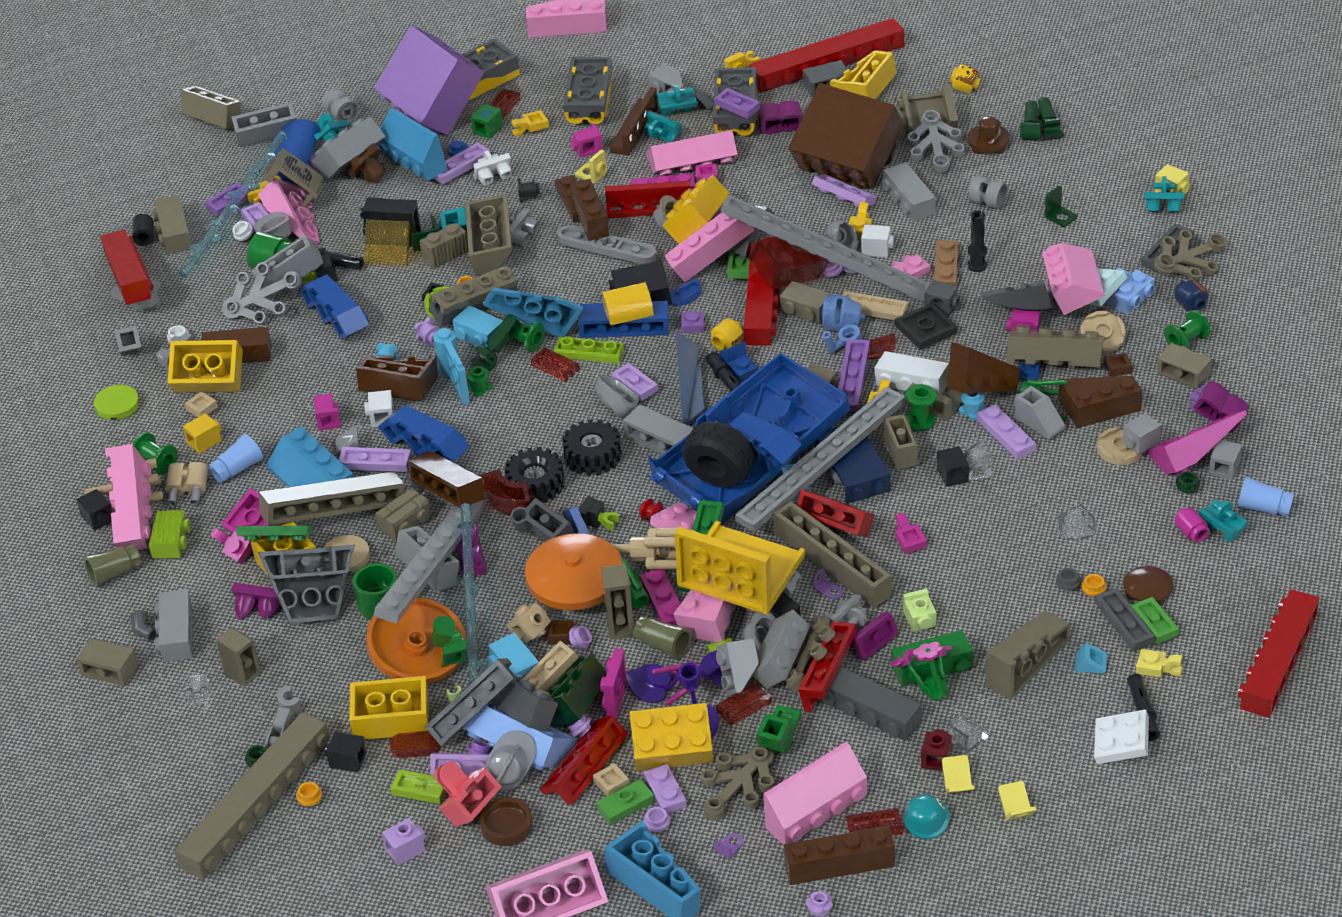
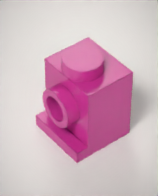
(586, 141)
(1023, 317)
(326, 412)

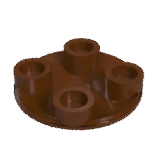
(1148, 582)

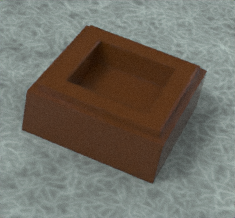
(1118, 364)
(559, 631)

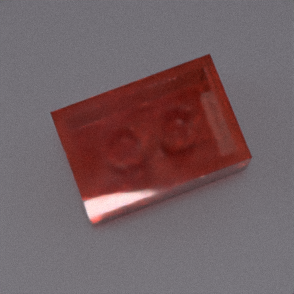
(785, 263)

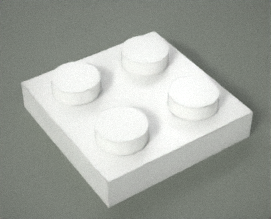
(1121, 737)

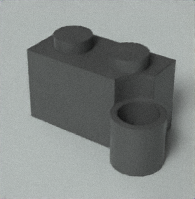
(541, 520)

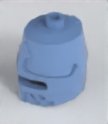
(840, 311)

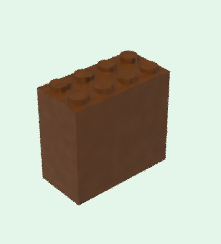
(846, 136)

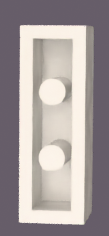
(905, 370)

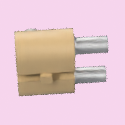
(186, 479)

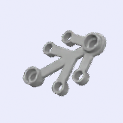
(932, 120)
(258, 295)

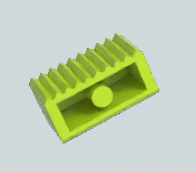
(169, 534)

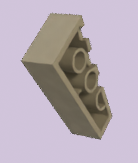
(1054, 346)
(1025, 653)

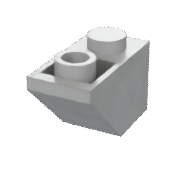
(664, 78)
(1038, 412)
(737, 664)

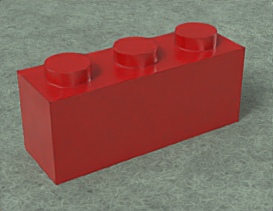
(836, 513)

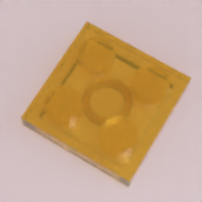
(386, 242)

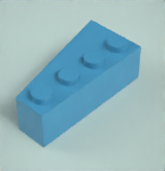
(651, 873)

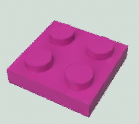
(614, 683)

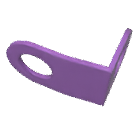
(825, 586)
(726, 848)

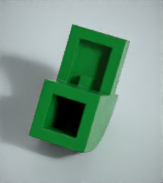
(778, 729)

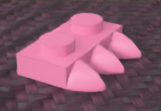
(912, 265)

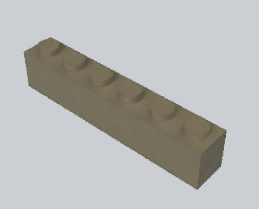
(329, 498)
(833, 554)

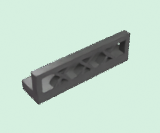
(471, 701)

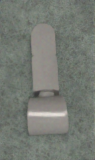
(286, 710)

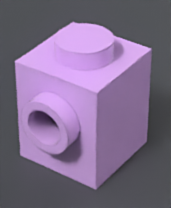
(404, 841)

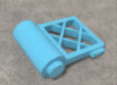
(449, 362)

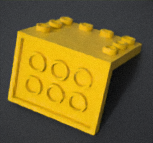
(734, 566)

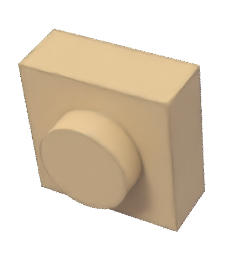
(201, 404)
(610, 779)

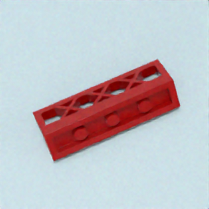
(644, 195)
(822, 672)
(585, 759)

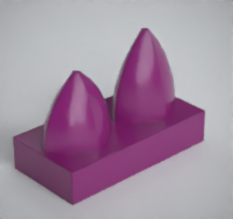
(478, 557)
(248, 595)
(874, 635)

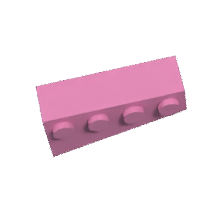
(566, 17)
(129, 496)
(704, 616)

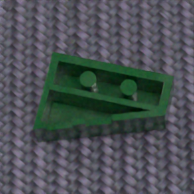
(576, 689)

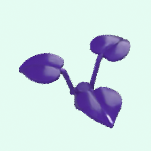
(653, 687)

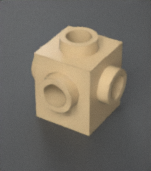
(529, 622)

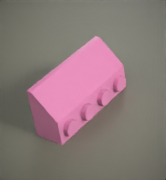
(692, 152)
(706, 245)
(1072, 276)
(814, 794)
(550, 890)

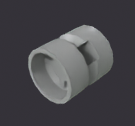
(340, 105)
(987, 191)

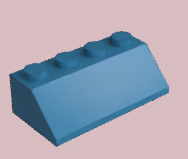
(412, 145)
(304, 461)

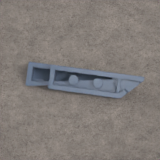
(689, 379)

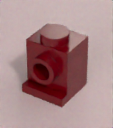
(935, 744)

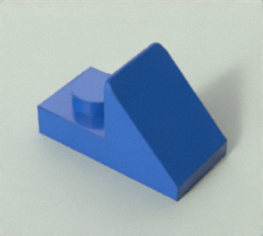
(739, 362)

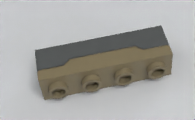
(453, 300)

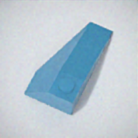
(553, 313)

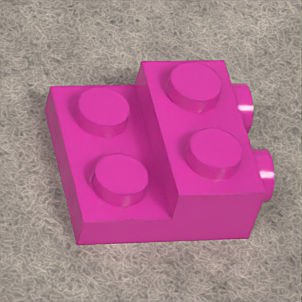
(246, 513)

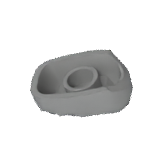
(616, 396)

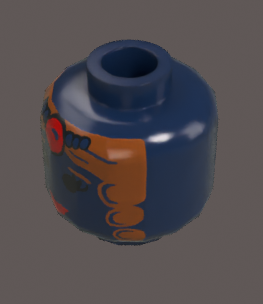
(1191, 295)

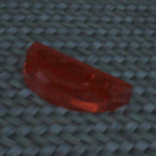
(882, 344)

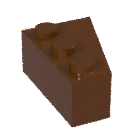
(977, 372)
(404, 377)
(1099, 398)

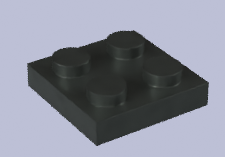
(926, 326)

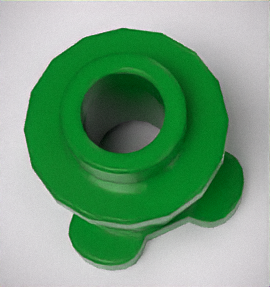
(478, 380)

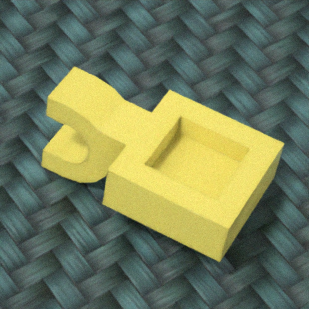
(1155, 663)

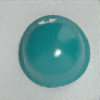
(926, 817)

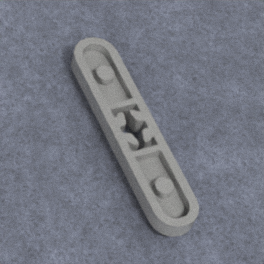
(609, 246)

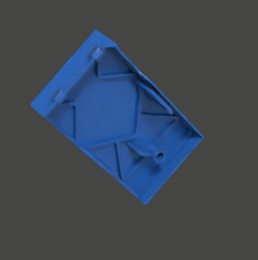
(776, 393)

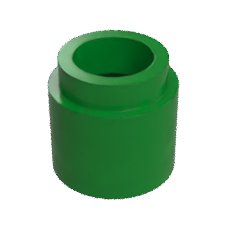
(264, 246)
(371, 585)

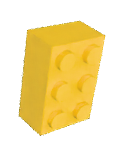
(695, 208)
(205, 366)
(389, 707)
(671, 736)

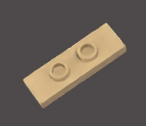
(879, 306)

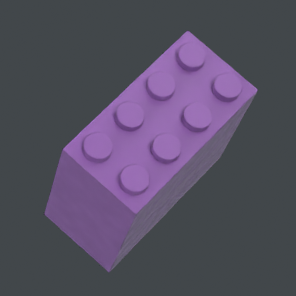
(429, 80)

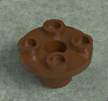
(988, 136)
(368, 165)

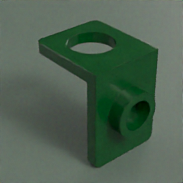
(1053, 208)
(417, 236)

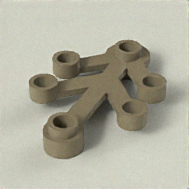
(1166, 263)
(819, 629)
(757, 759)

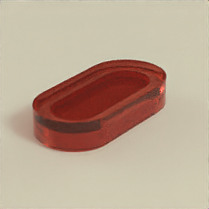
(414, 744)

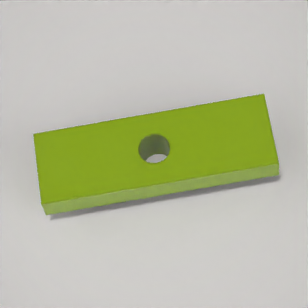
(590, 349)

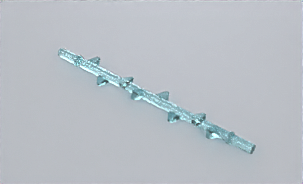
(235, 196)
(470, 592)

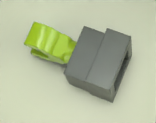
(326, 268)
(593, 514)

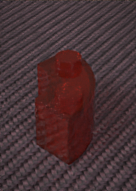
(505, 494)

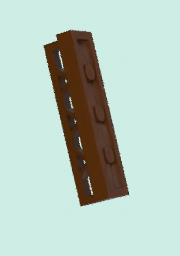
(634, 124)

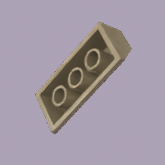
(488, 232)

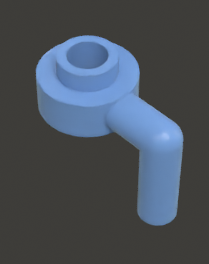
(846, 332)

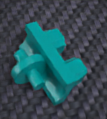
(677, 99)
(329, 127)
(662, 127)
(1174, 198)
(1223, 518)

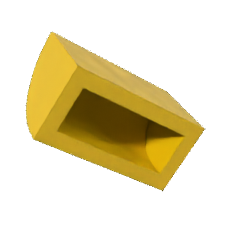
(627, 303)

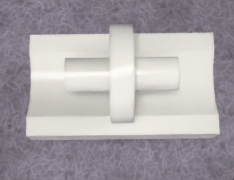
(492, 165)

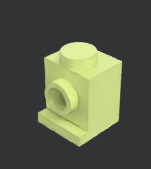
(919, 610)

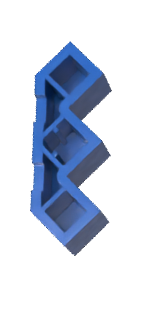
(334, 306)
(424, 433)
(768, 440)

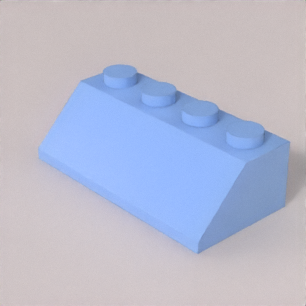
(550, 745)

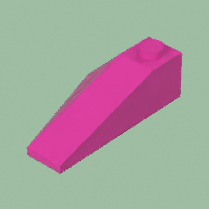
(1180, 453)

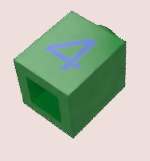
(486, 121)

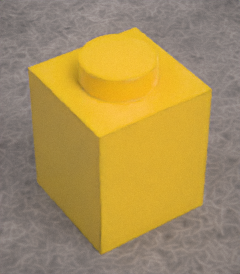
(202, 433)

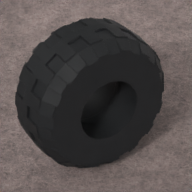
(718, 454)

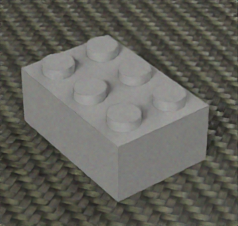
(338, 153)

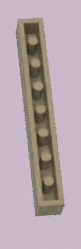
(252, 796)

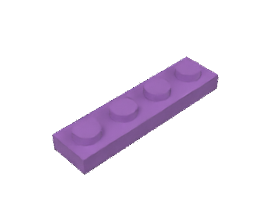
(854, 371)

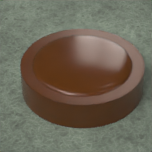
(506, 821)

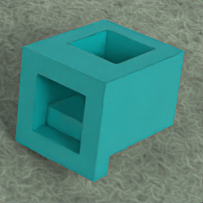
(453, 216)

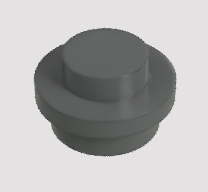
(1068, 579)

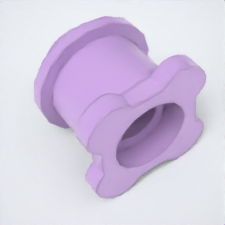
(425, 331)

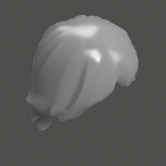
(842, 233)

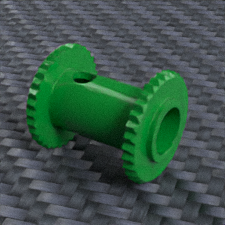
(1195, 325)
(530, 335)
(921, 398)
(148, 449)

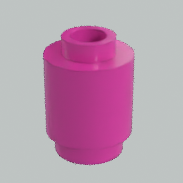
(1192, 524)

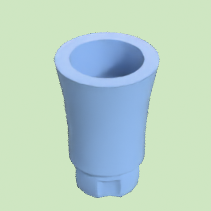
(236, 459)
(1264, 498)

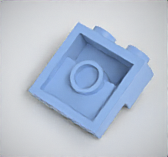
(1132, 291)

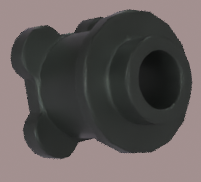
(528, 189)

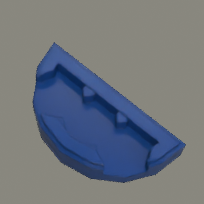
(686, 293)

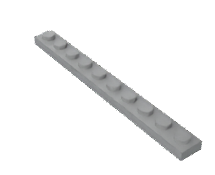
(824, 247)
(820, 459)
(424, 565)

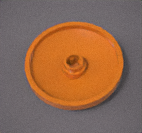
(568, 571)
(407, 647)

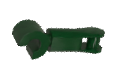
(1050, 123)
(1030, 128)
(496, 342)

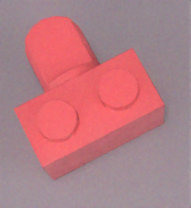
(466, 793)

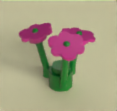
(936, 683)

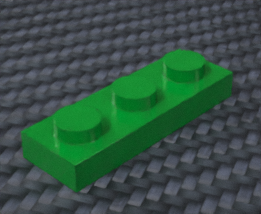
(274, 532)

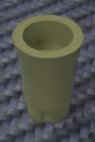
(111, 563)
(666, 637)

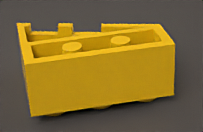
(869, 76)

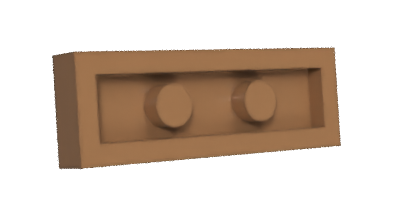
(946, 261)

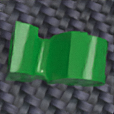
(451, 641)

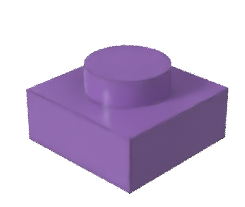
(692, 322)

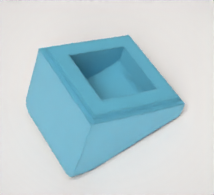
(1090, 659)

